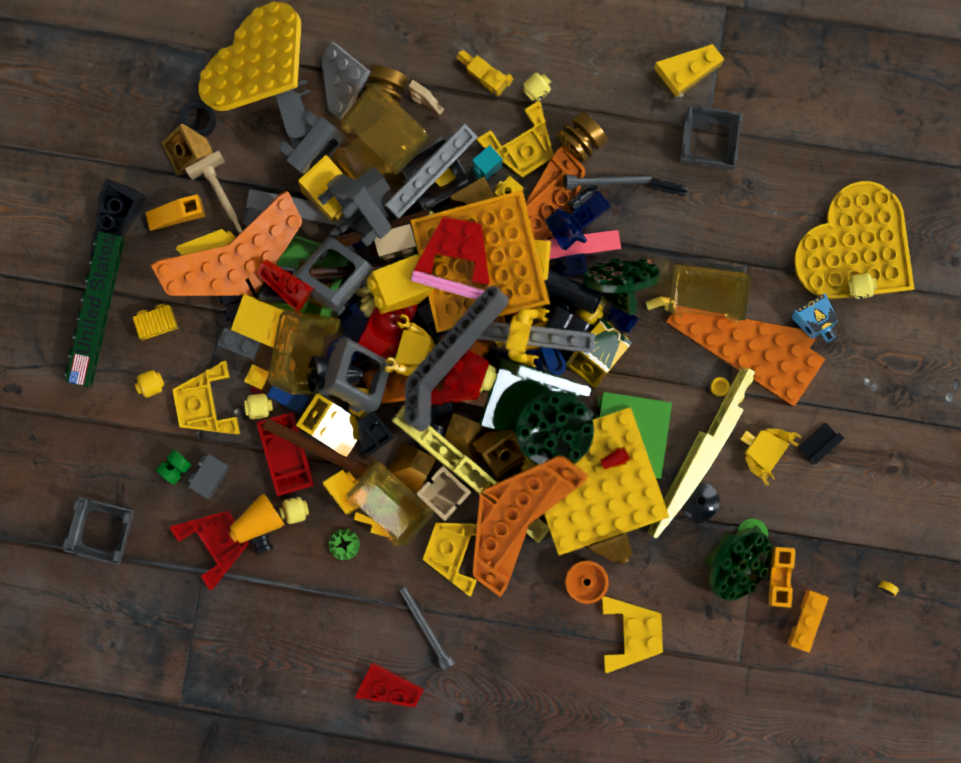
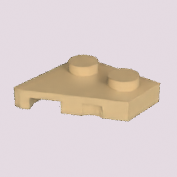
(422, 95)

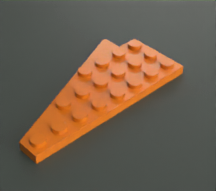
(773, 351)

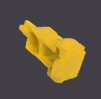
(485, 73)

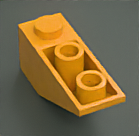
(175, 212)

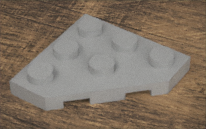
(343, 79)

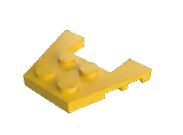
(526, 151)
(196, 403)
(447, 551)
(641, 633)

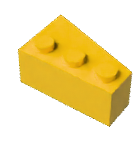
(688, 68)

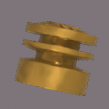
(388, 80)
(585, 134)

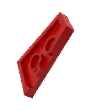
(287, 286)
(388, 687)

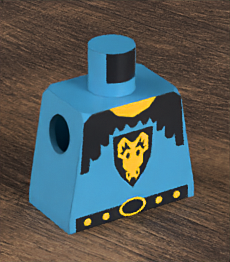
(817, 318)

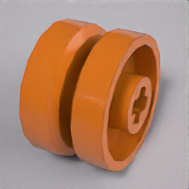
(595, 574)

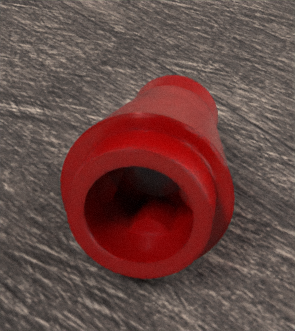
(616, 458)

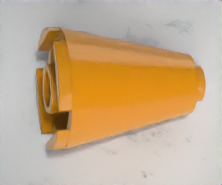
(256, 521)

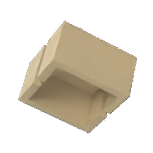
(396, 244)
(444, 493)

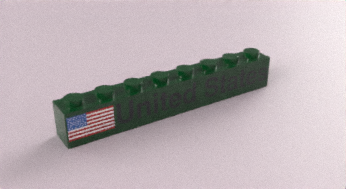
(95, 309)

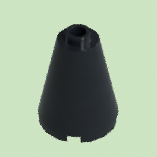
(319, 365)

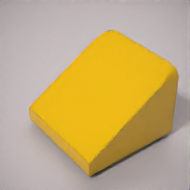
(446, 179)

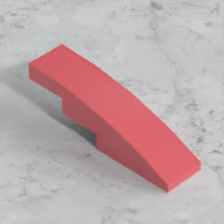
(595, 243)

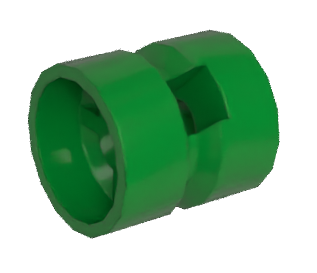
(174, 460)

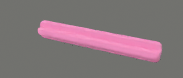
(446, 285)

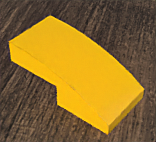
(376, 528)

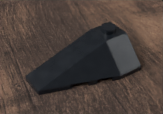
(117, 209)

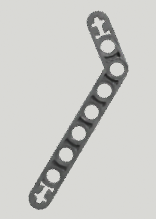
(446, 355)

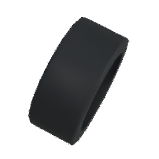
(197, 104)

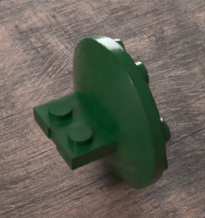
(622, 280)
(554, 426)
(738, 563)

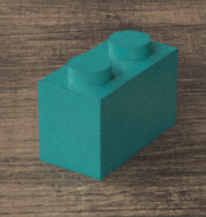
(487, 163)

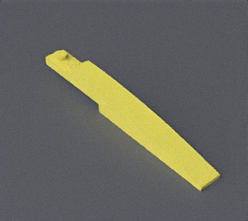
(705, 450)
(460, 466)

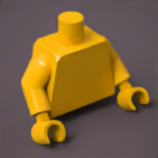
(520, 333)
(413, 348)
(766, 450)

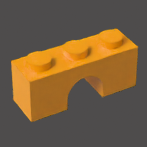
(780, 577)
(809, 620)

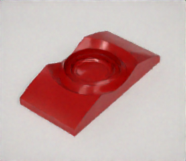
(382, 333)
(285, 460)

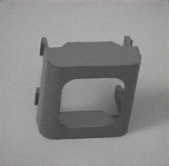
(293, 112)
(703, 114)
(320, 141)
(458, 170)
(357, 207)
(335, 298)
(336, 376)
(74, 544)

